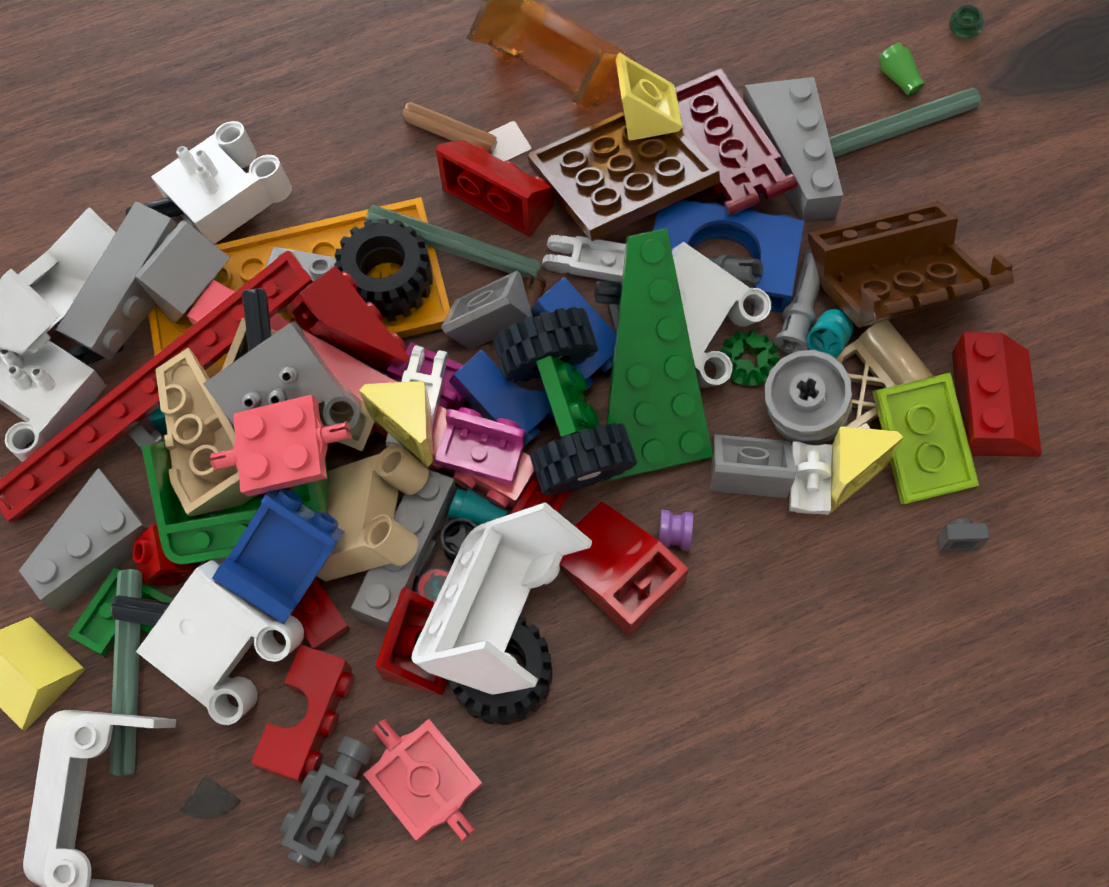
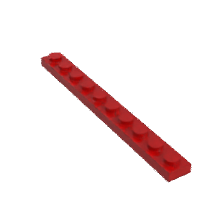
(139, 393)

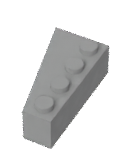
(797, 128)

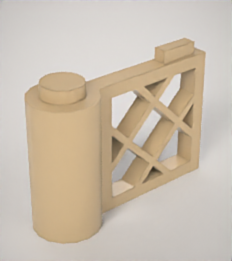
(887, 359)

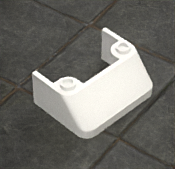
(48, 286)
(486, 594)
(66, 745)

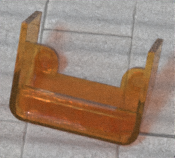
(551, 45)

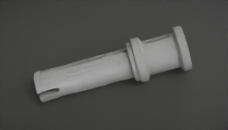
(799, 314)

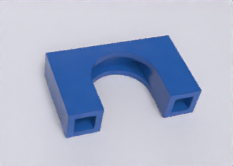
(766, 237)
(495, 398)

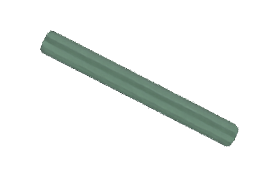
(905, 121)
(461, 244)
(125, 679)

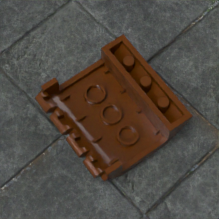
(900, 265)

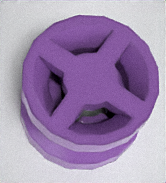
(676, 529)

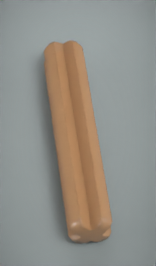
(447, 126)

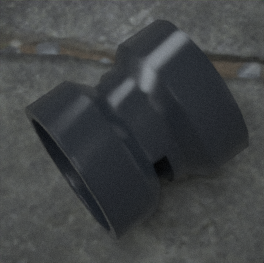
(454, 534)

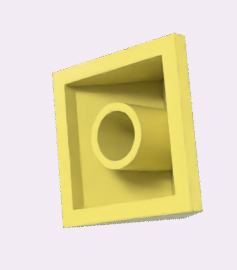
(647, 101)
(404, 413)
(859, 457)
(32, 671)

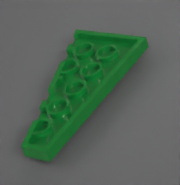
(653, 363)

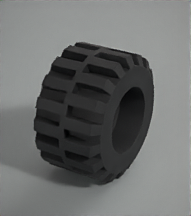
(387, 244)
(513, 704)

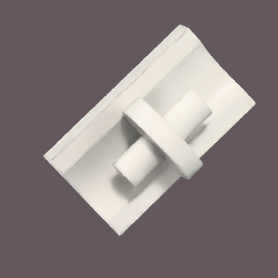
(813, 479)

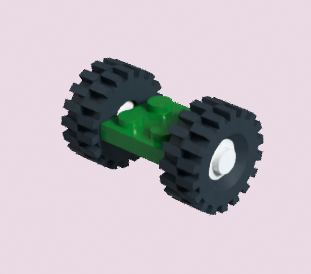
(548, 350)

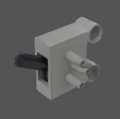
(276, 368)

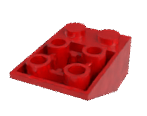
(341, 318)
(623, 569)

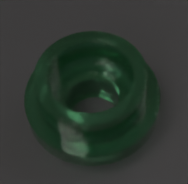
(966, 21)

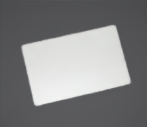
(509, 141)

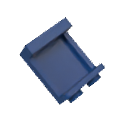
(279, 554)

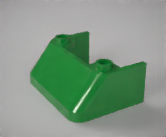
(210, 534)

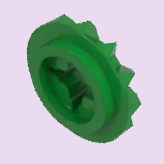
(743, 370)

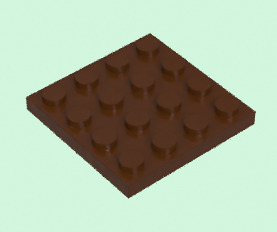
(618, 181)

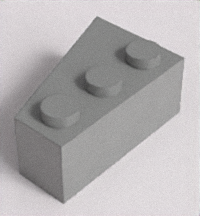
(83, 544)

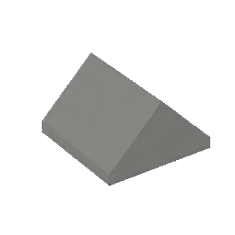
(180, 270)
(487, 311)
(752, 466)

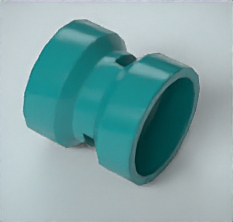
(830, 332)

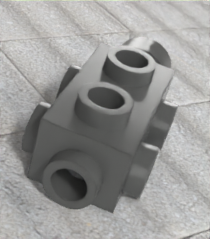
(320, 813)

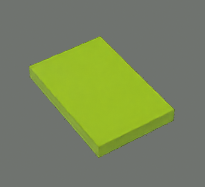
(934, 446)

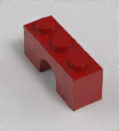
(296, 749)

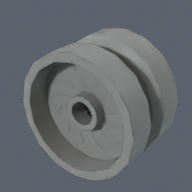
(802, 376)

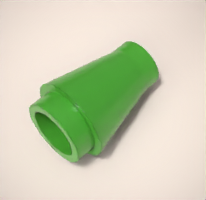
(901, 68)

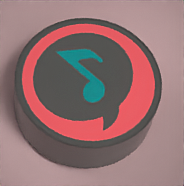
(431, 583)

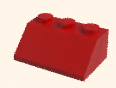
(494, 185)
(996, 395)

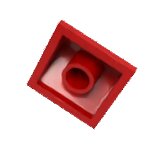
(396, 652)

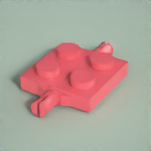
(280, 445)
(423, 780)

